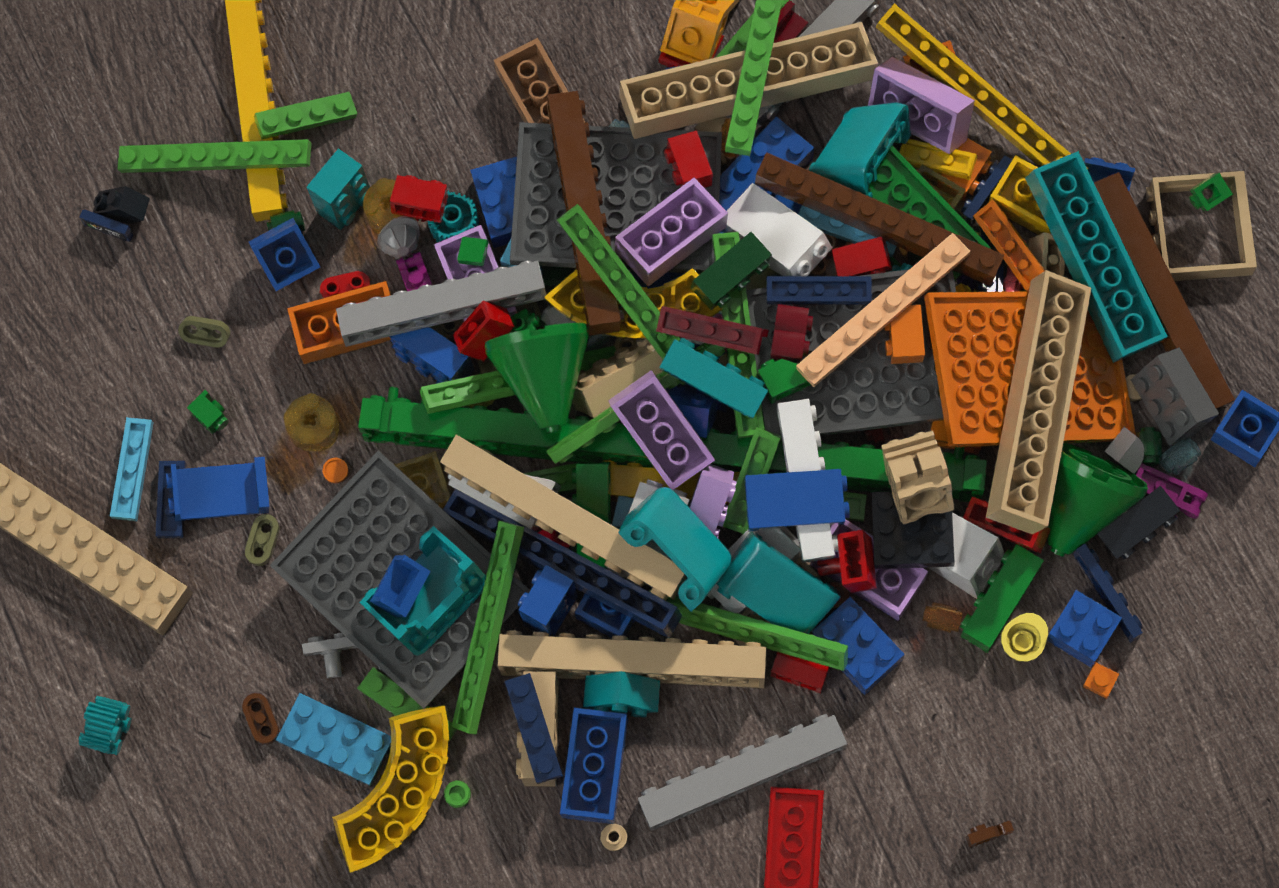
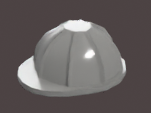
(399, 237)

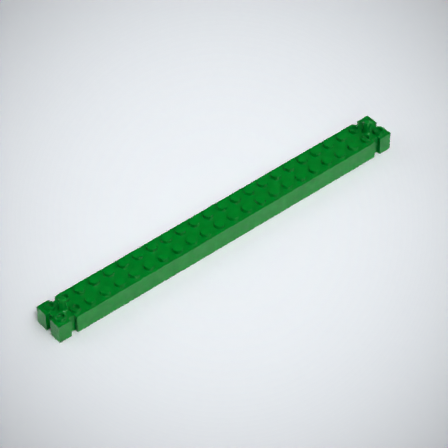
(520, 436)

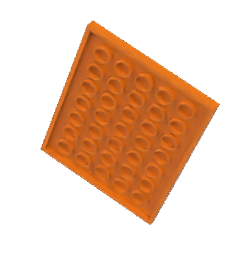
(975, 359)

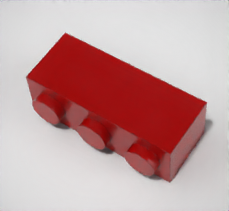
(976, 514)

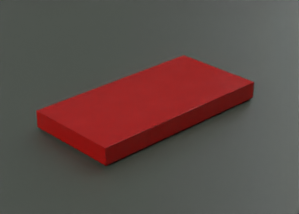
(794, 838)

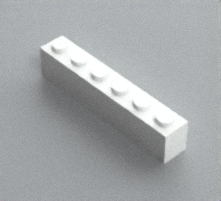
(801, 455)

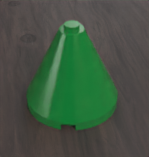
(542, 369)
(1088, 498)

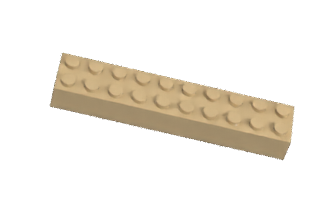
(710, 86)
(1038, 403)
(562, 515)
(89, 553)
(665, 661)

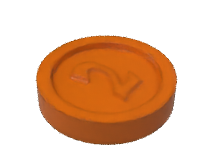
(335, 470)

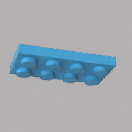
(335, 739)

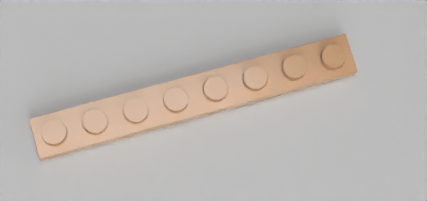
(883, 310)

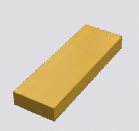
(955, 164)

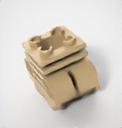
(917, 476)

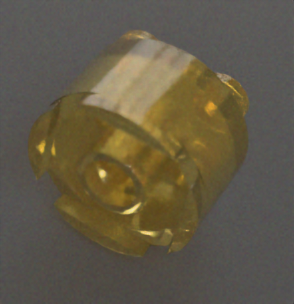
(377, 201)
(309, 409)

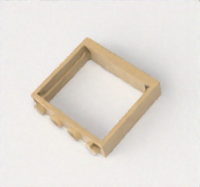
(1237, 183)

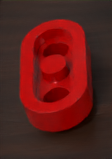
(343, 283)

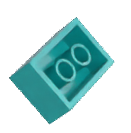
(339, 189)

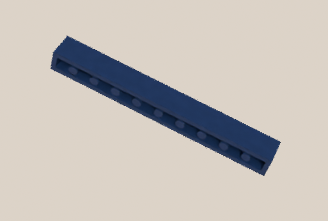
(587, 575)

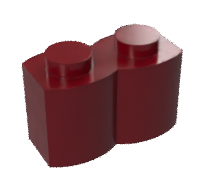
(790, 333)

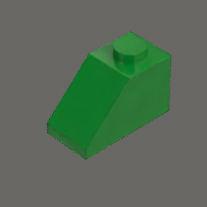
(781, 379)

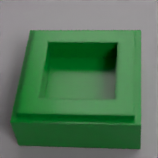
(472, 251)

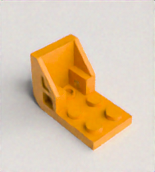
(696, 28)

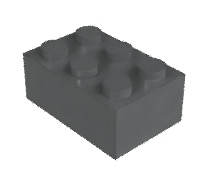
(1174, 396)

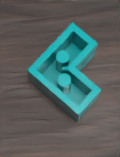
(622, 693)

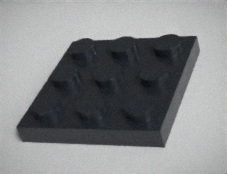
(910, 545)

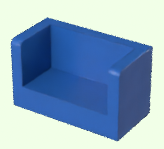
(400, 586)

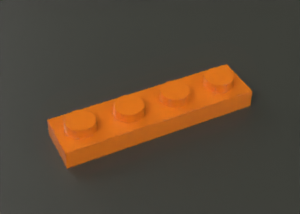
(1009, 242)

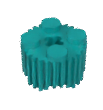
(463, 210)
(105, 724)

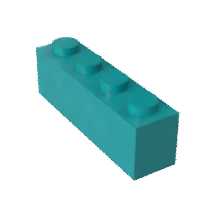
(713, 378)

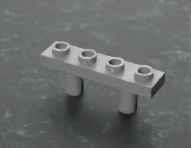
(330, 650)

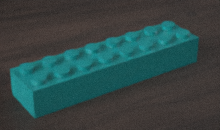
(1096, 256)

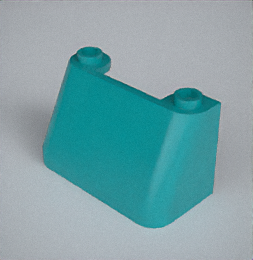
(862, 144)
(684, 540)
(776, 586)
(443, 598)

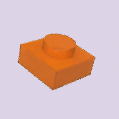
(1101, 680)

